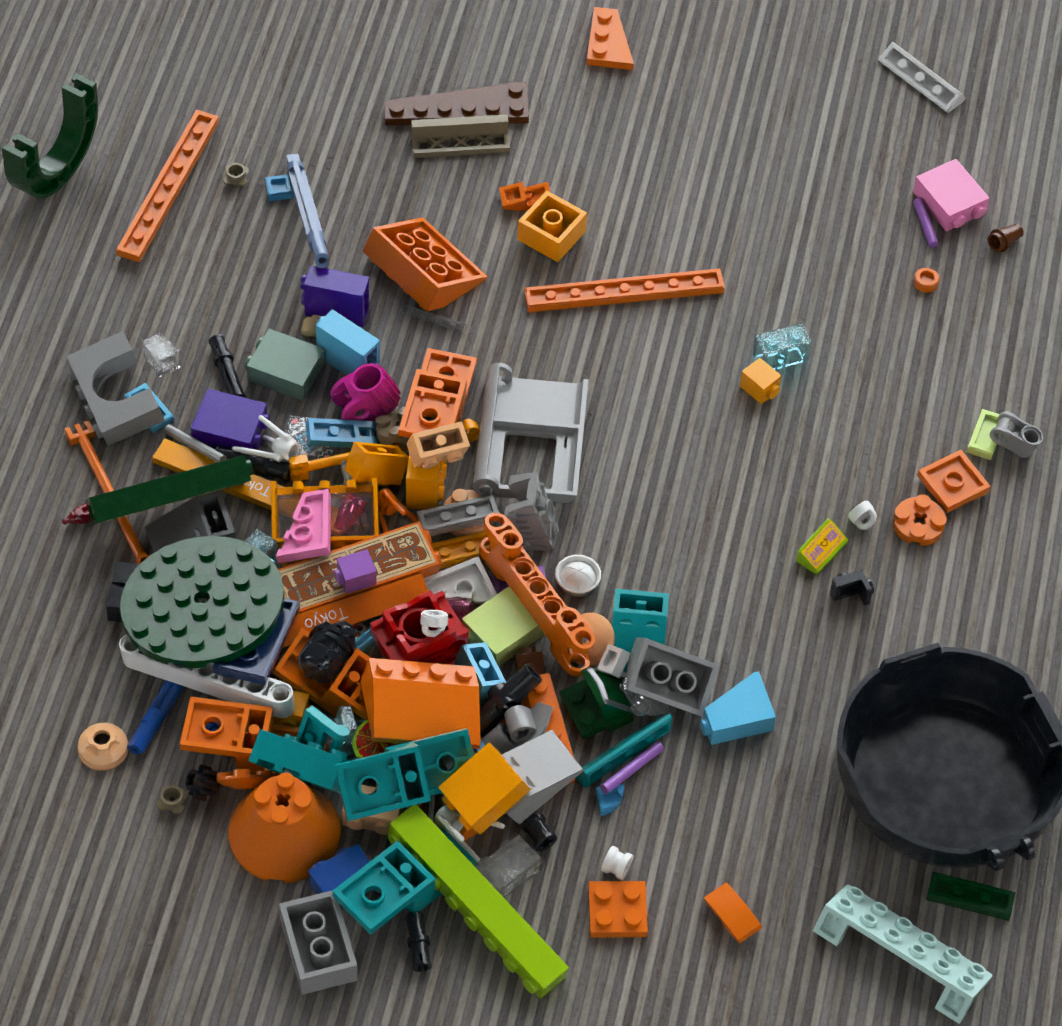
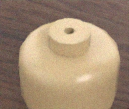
(309, 326)

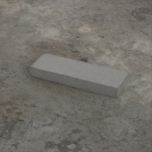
(457, 515)

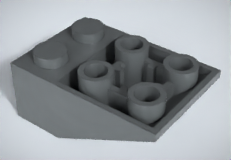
(195, 518)

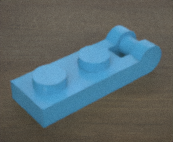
(339, 432)

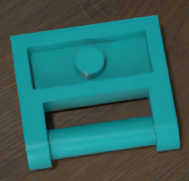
(316, 728)

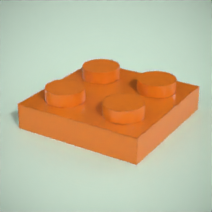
(953, 481)
(617, 909)

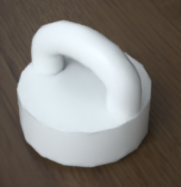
(861, 512)
(435, 619)

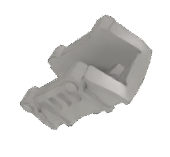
(533, 513)

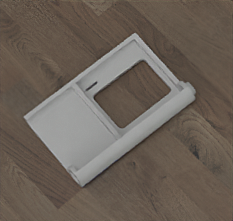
(531, 410)

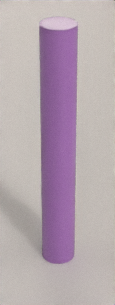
(631, 767)

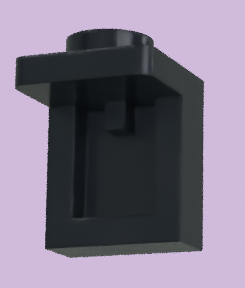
(851, 584)

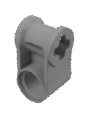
(1017, 436)

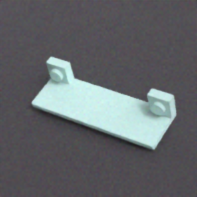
(901, 937)

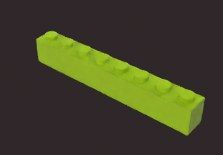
(479, 903)

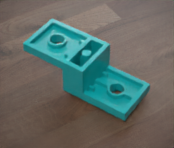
(403, 774)
(398, 879)

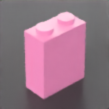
(951, 195)

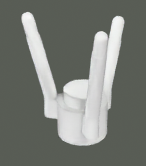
(282, 446)
(448, 821)

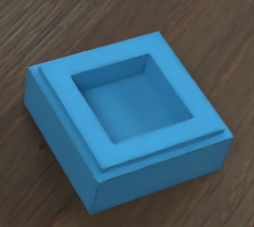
(278, 187)

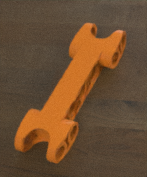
(559, 623)

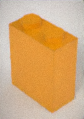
(483, 789)

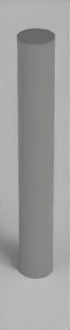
(194, 443)

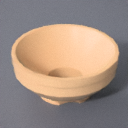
(103, 756)

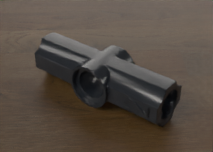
(506, 695)

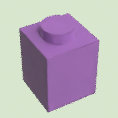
(355, 571)

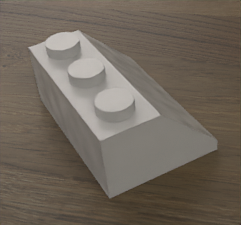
(670, 676)

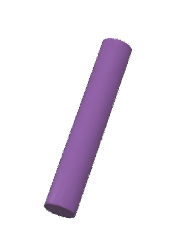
(925, 222)

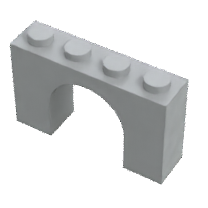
(114, 418)

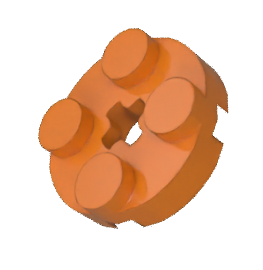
(922, 508)

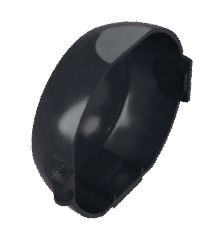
(951, 757)

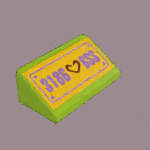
(821, 547)

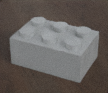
(318, 942)

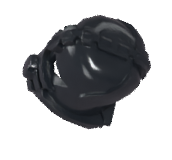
(327, 650)

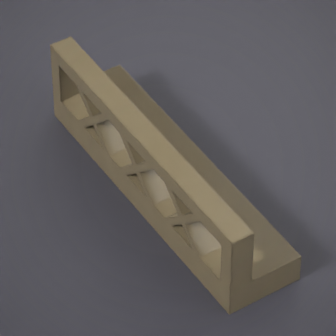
(459, 131)

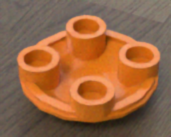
(242, 779)

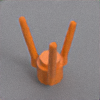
(389, 505)

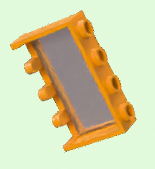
(285, 500)

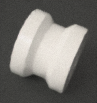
(617, 863)

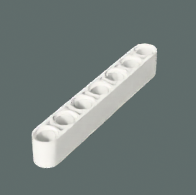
(213, 684)

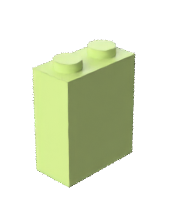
(502, 625)

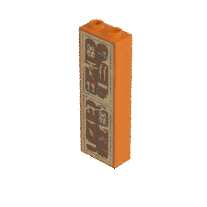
(393, 553)

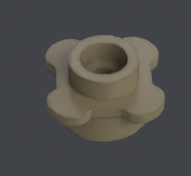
(236, 174)
(169, 792)

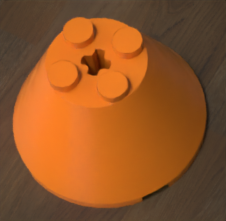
(283, 829)

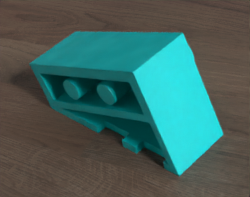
(302, 761)

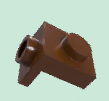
(530, 657)

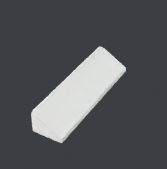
(921, 78)

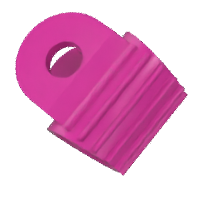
(369, 390)

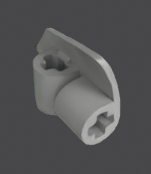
(520, 727)

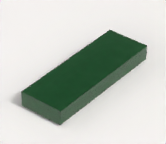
(970, 896)

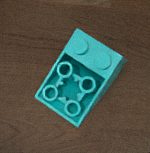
(640, 616)

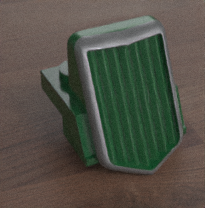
(597, 703)

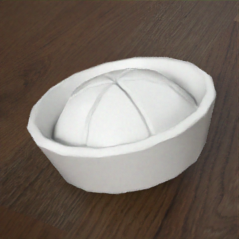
(578, 575)

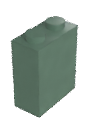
(285, 364)

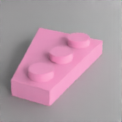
(310, 529)

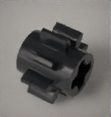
(202, 783)

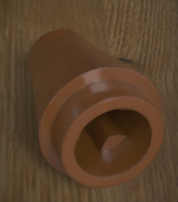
(1004, 237)

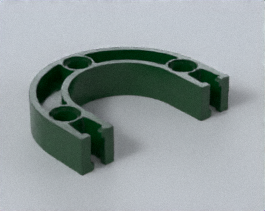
(57, 167)

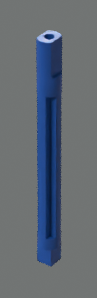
(154, 717)

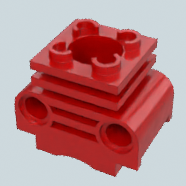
(401, 634)

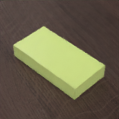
(980, 442)

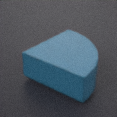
(609, 802)

